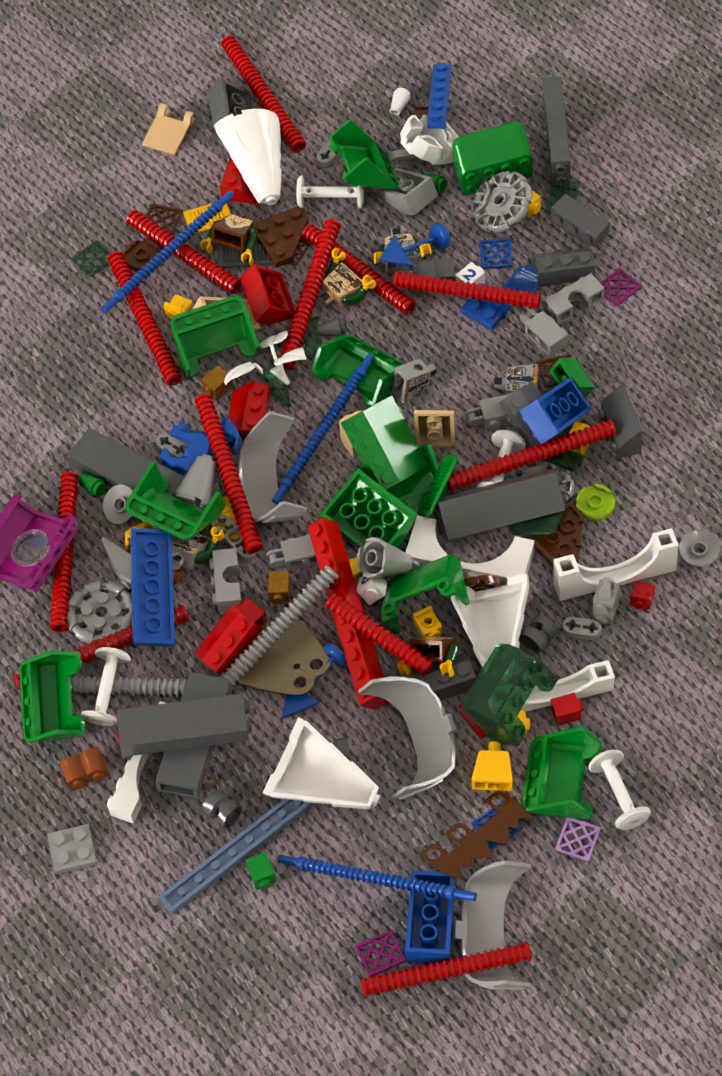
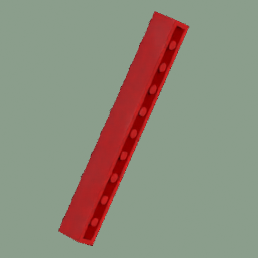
(358, 649)

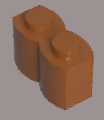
(84, 768)

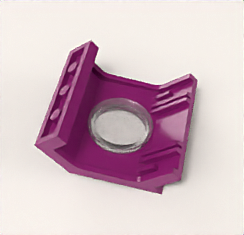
(31, 543)

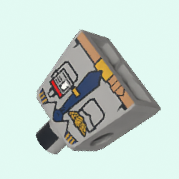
(517, 377)
(411, 379)

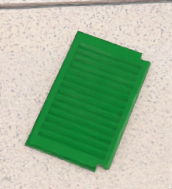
(437, 485)

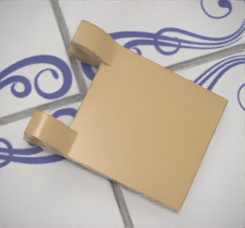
(166, 132)

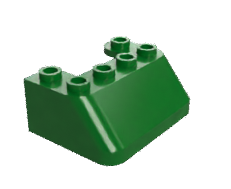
(489, 153)
(48, 698)

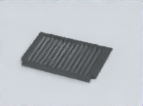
(230, 257)

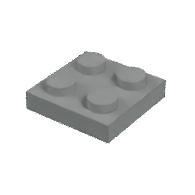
(72, 849)

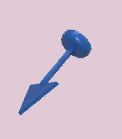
(396, 254)
(298, 703)

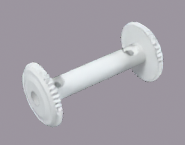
(328, 192)
(508, 442)
(112, 657)
(606, 763)

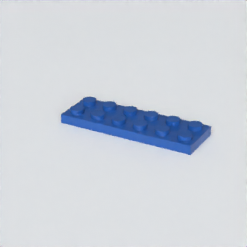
(152, 587)

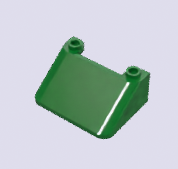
(363, 158)
(213, 330)
(345, 354)
(413, 489)
(156, 507)
(442, 573)
(557, 773)

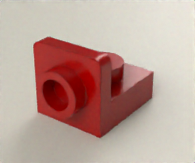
(642, 595)

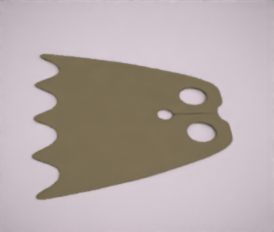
(275, 669)

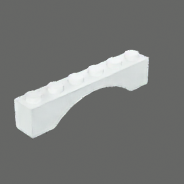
(587, 682)
(126, 800)

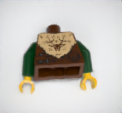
(233, 232)
(437, 649)

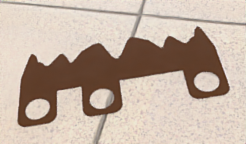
(474, 844)

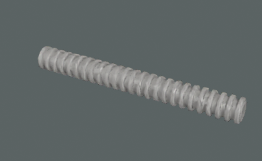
(281, 624)
(130, 686)

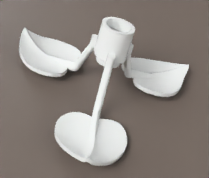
(296, 354)

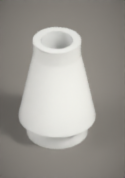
(400, 99)

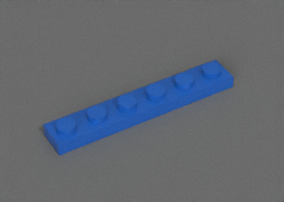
(439, 96)

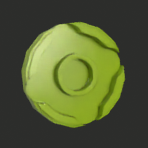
(598, 507)

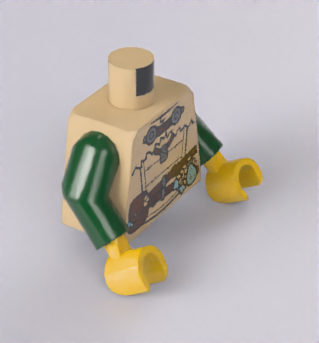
(342, 284)

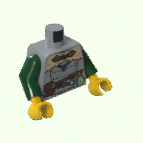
(405, 240)
(194, 551)

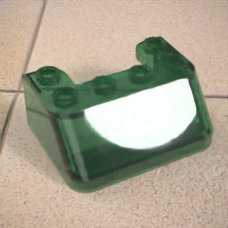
(503, 690)

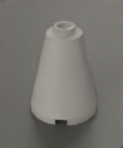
(198, 482)
(382, 559)

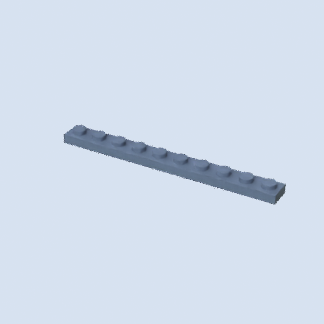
(232, 853)

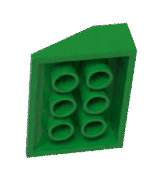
(384, 443)
(369, 511)

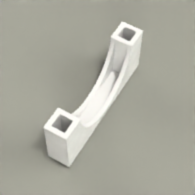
(425, 548)
(654, 560)

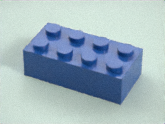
(555, 410)
(429, 921)

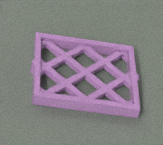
(583, 824)

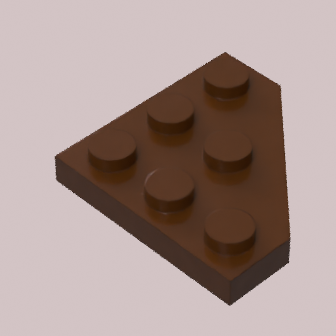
(282, 234)
(565, 539)

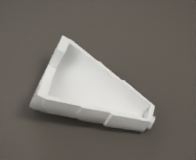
(255, 148)
(494, 615)
(319, 773)

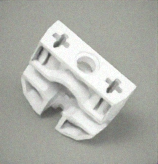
(428, 143)

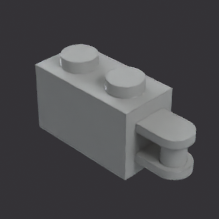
(544, 331)
(489, 414)
(295, 554)
(606, 601)

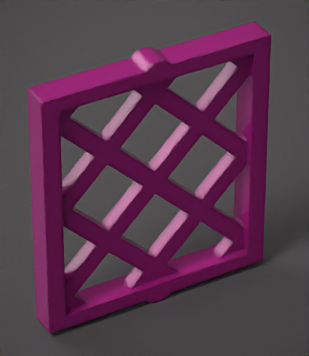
(626, 295)
(396, 946)

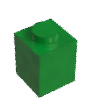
(261, 871)

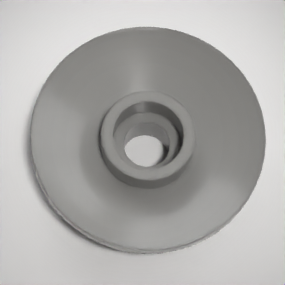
(114, 502)
(699, 541)

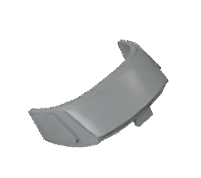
(258, 470)
(428, 726)
(483, 921)

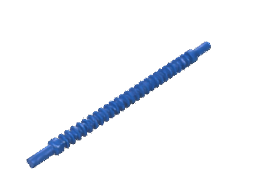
(119, 295)
(326, 423)
(451, 892)

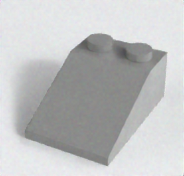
(414, 192)

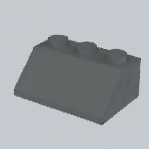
(227, 100)
(563, 266)
(514, 403)
(628, 431)
(448, 686)

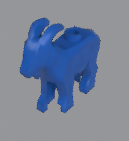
(197, 445)

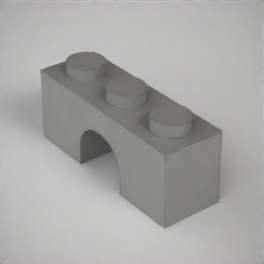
(586, 290)
(225, 564)

